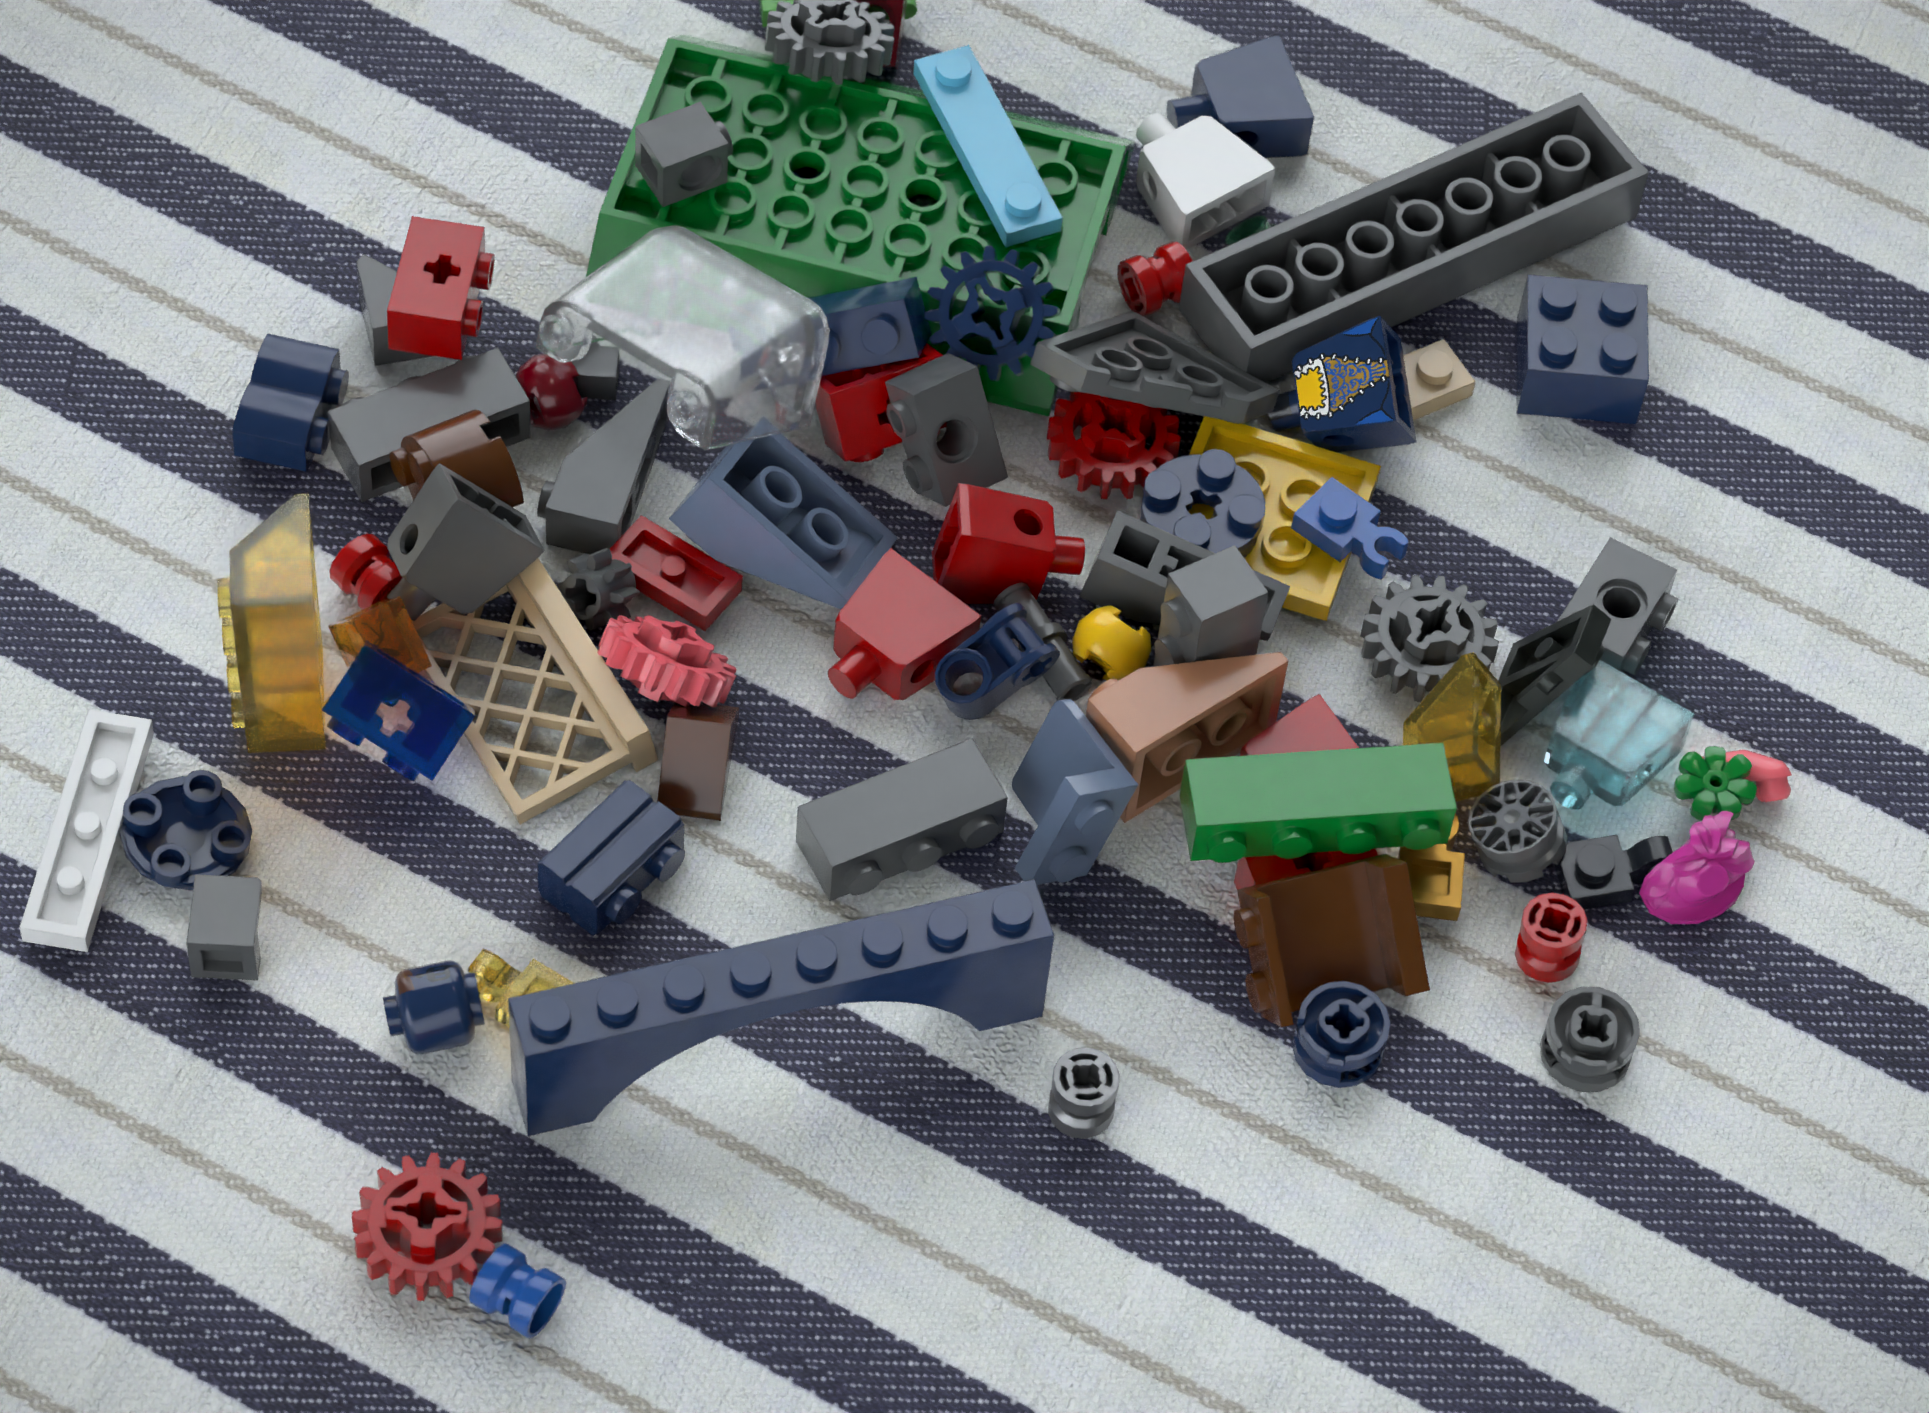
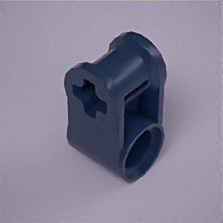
(997, 660)

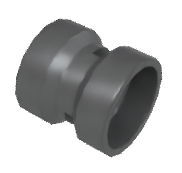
(1090, 1106)

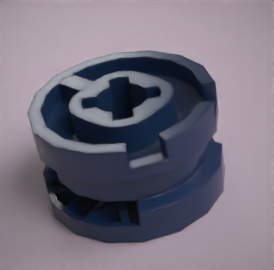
(1341, 1031)

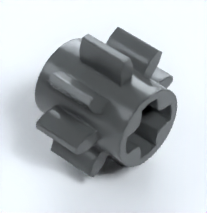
(598, 588)

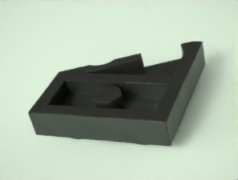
(1548, 664)

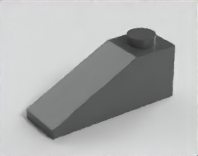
(606, 476)
(1135, 568)

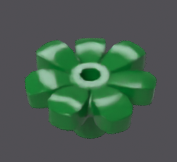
(1714, 782)

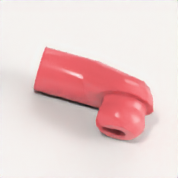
(1768, 774)

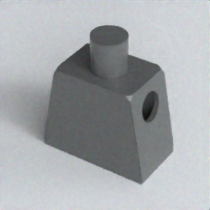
(458, 545)

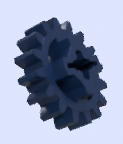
(1017, 300)

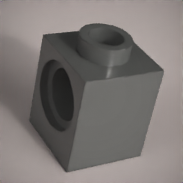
(682, 153)

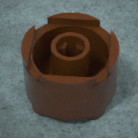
(462, 449)

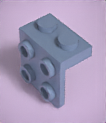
(1073, 794)

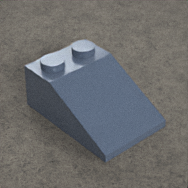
(783, 521)

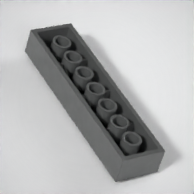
(1415, 238)

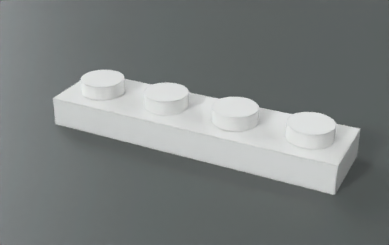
(86, 831)

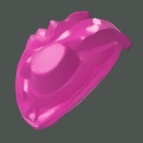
(1699, 876)

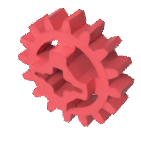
(667, 661)

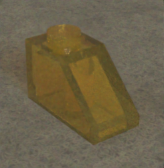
(1467, 718)

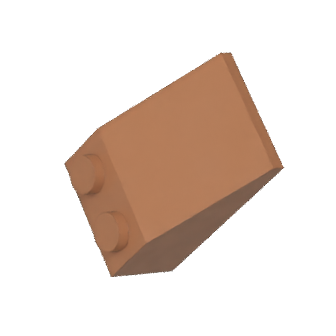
(1184, 713)

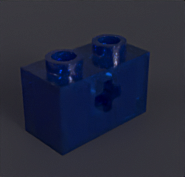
(435, 714)

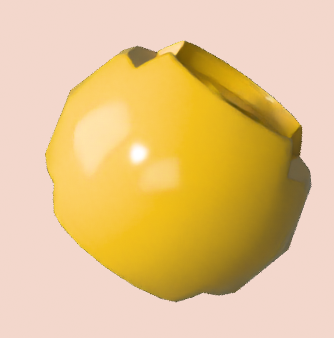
(1111, 643)

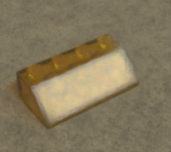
(275, 633)

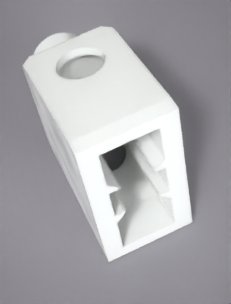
(1199, 177)

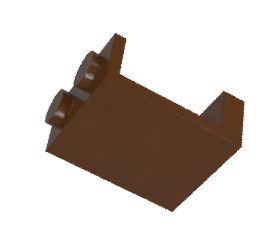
(1330, 927)

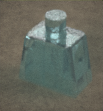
(1612, 738)

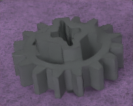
(829, 39)
(1424, 632)

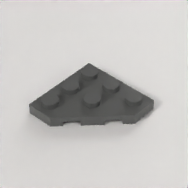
(1154, 367)

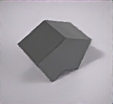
(598, 372)

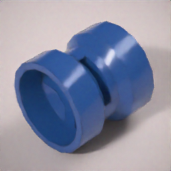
(517, 1290)

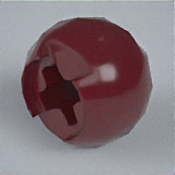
(551, 392)

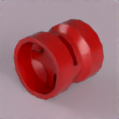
(1155, 279)
(365, 570)
(1551, 937)

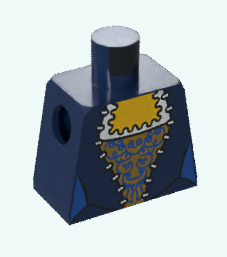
(1350, 391)

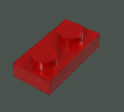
(677, 573)

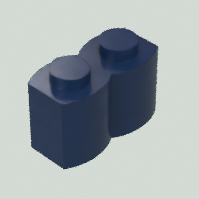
(288, 403)

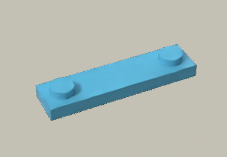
(987, 146)

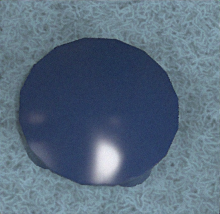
(185, 830)

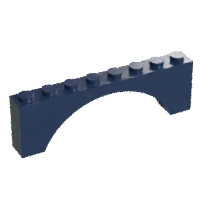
(594, 1038)

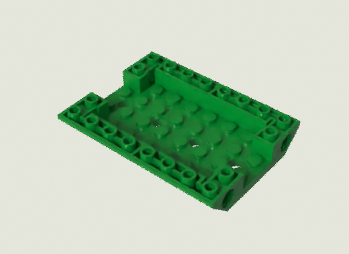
(855, 219)

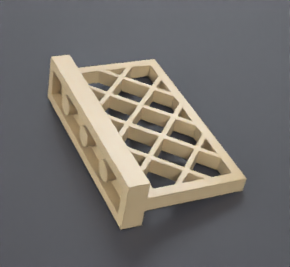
(581, 672)

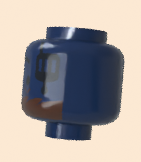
(434, 1007)

